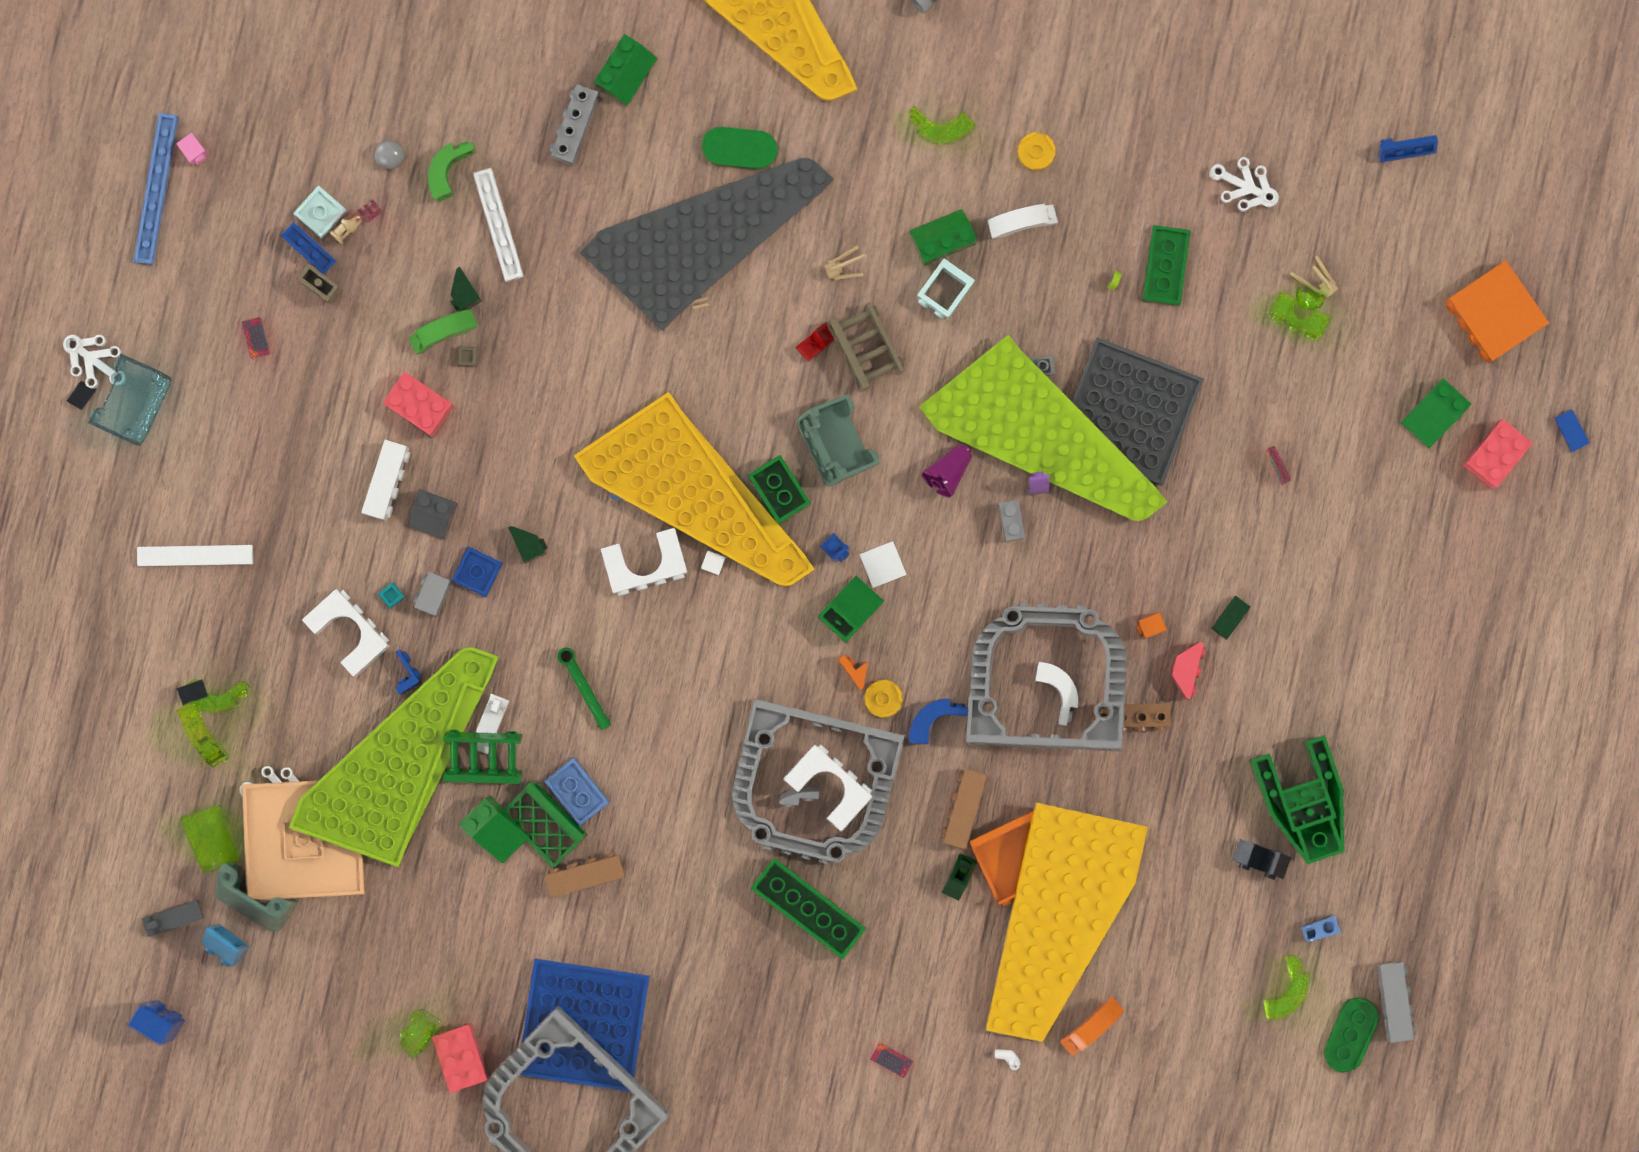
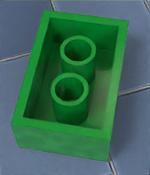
(779, 490)

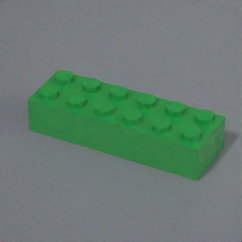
(808, 908)

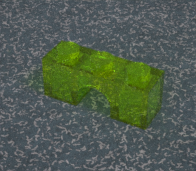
(1283, 311)

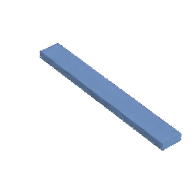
(156, 189)

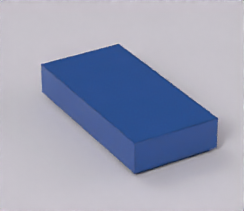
(1571, 430)

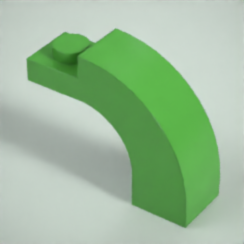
(440, 168)
(442, 329)

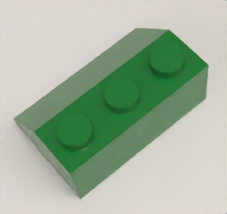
(625, 70)
(943, 237)

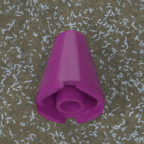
(948, 470)

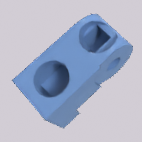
(1321, 929)

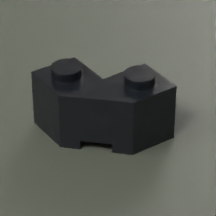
(1262, 859)

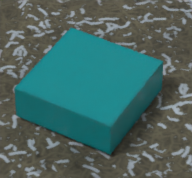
(391, 595)

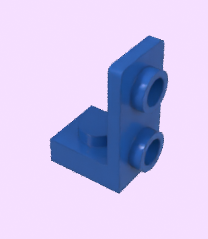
(835, 548)
(406, 683)

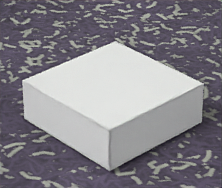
(713, 562)

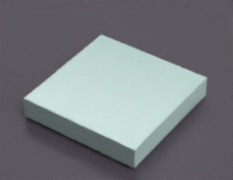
(320, 212)

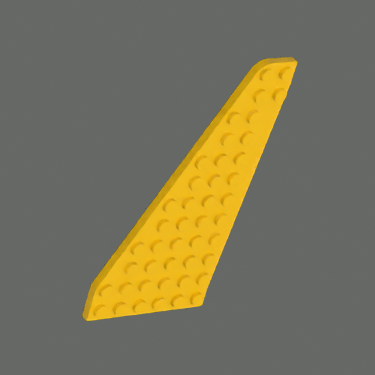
(794, 39)
(679, 478)

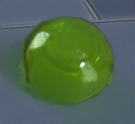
(1309, 300)

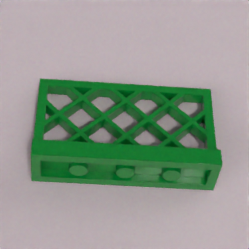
(557, 814)

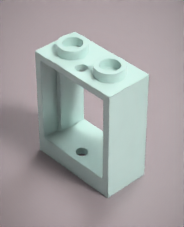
(957, 274)

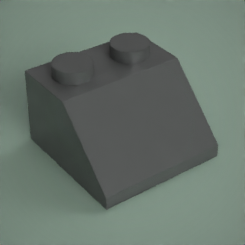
(432, 514)

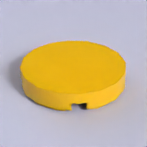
(1036, 151)
(883, 698)

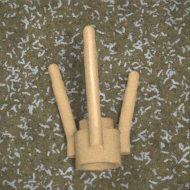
(834, 267)
(1327, 286)

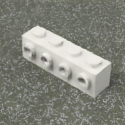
(385, 480)

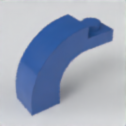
(921, 724)

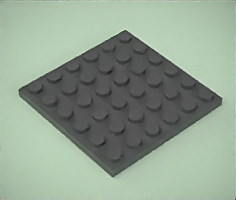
(1137, 405)

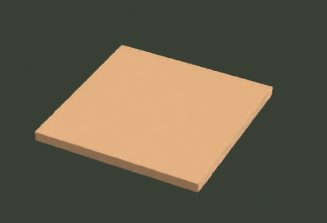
(289, 861)

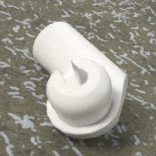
(1009, 1056)

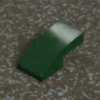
(1230, 617)

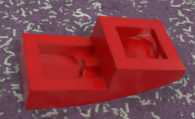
(815, 342)

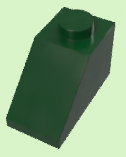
(463, 293)
(528, 544)
(959, 876)

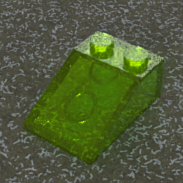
(210, 838)
(419, 1032)

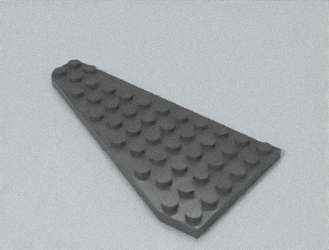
(685, 248)

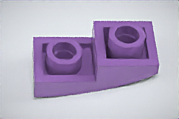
(1038, 483)

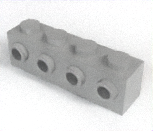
(575, 124)
(1395, 1001)

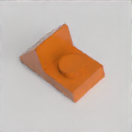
(857, 675)

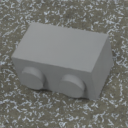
(1011, 521)
(432, 593)

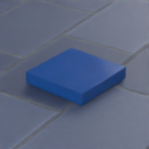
(477, 571)

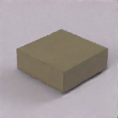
(467, 356)

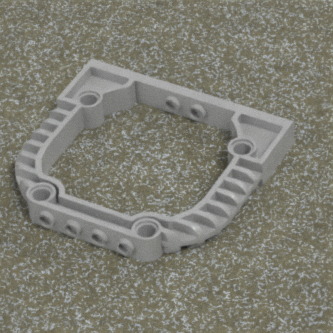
(767, 719)
(1102, 735)
(561, 1031)

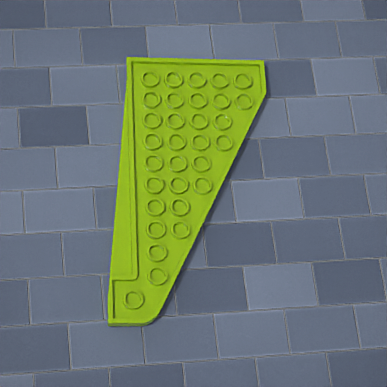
(1026, 420)
(388, 779)

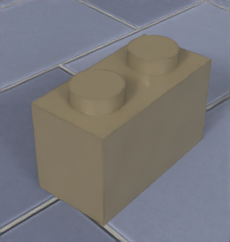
(319, 284)

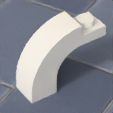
(1022, 219)
(1063, 684)

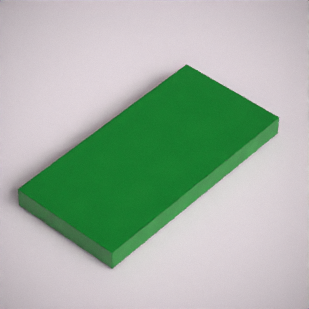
(1166, 265)

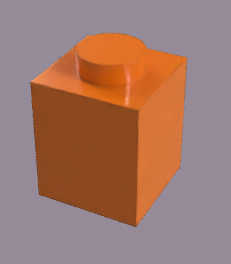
(1150, 626)

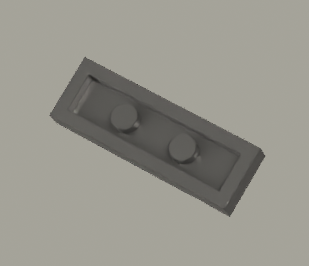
(172, 918)

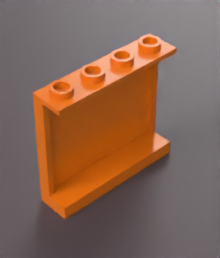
(1496, 312)
(1001, 856)

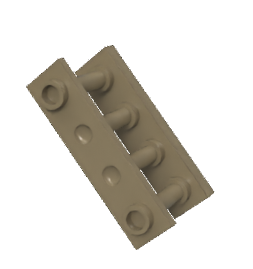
(855, 362)

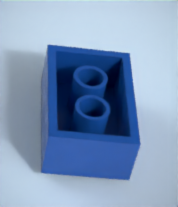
(156, 1022)

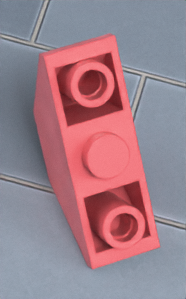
(1186, 669)

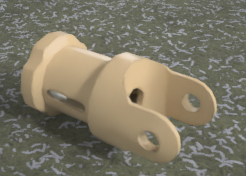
(347, 226)

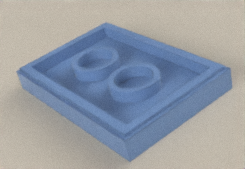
(576, 791)

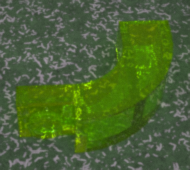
(942, 134)
(223, 702)
(200, 735)
(1294, 995)

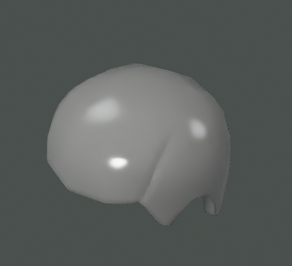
(389, 154)

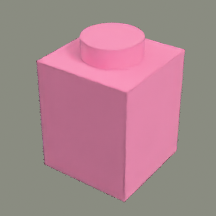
(192, 149)

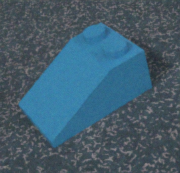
(224, 944)

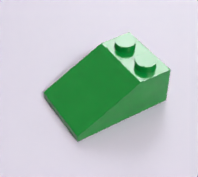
(1436, 413)
(494, 829)

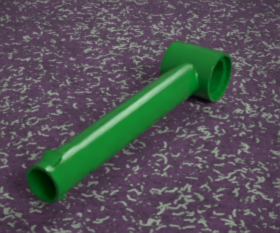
(585, 689)

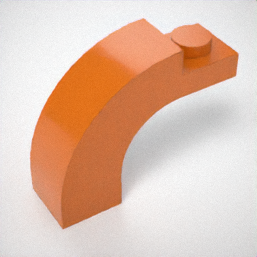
(1093, 1027)

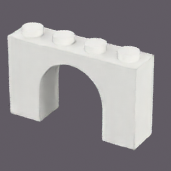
(624, 580)
(371, 643)
(818, 761)

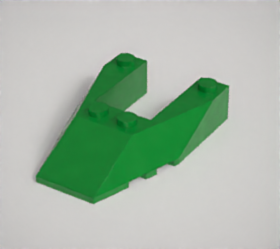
(1310, 812)

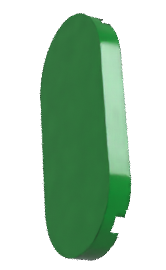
(739, 148)
(1351, 1035)

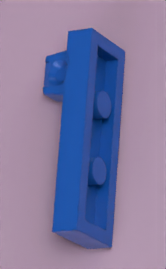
(1409, 148)
(308, 248)

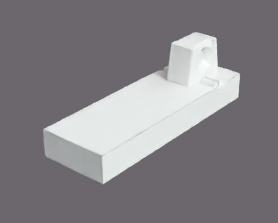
(491, 719)

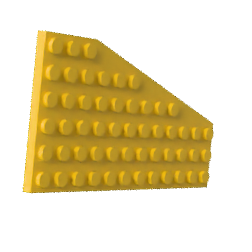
(1065, 900)

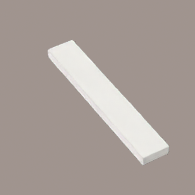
(498, 225)
(195, 555)

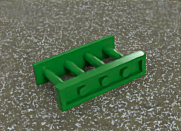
(473, 773)

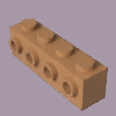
(1142, 716)
(965, 807)
(585, 875)

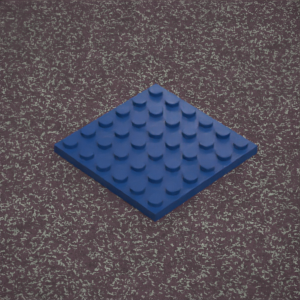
(603, 1004)

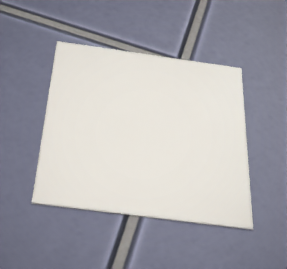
(882, 564)

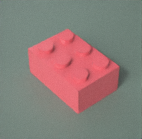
(418, 404)
(1497, 454)
(460, 1057)

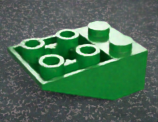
(850, 609)

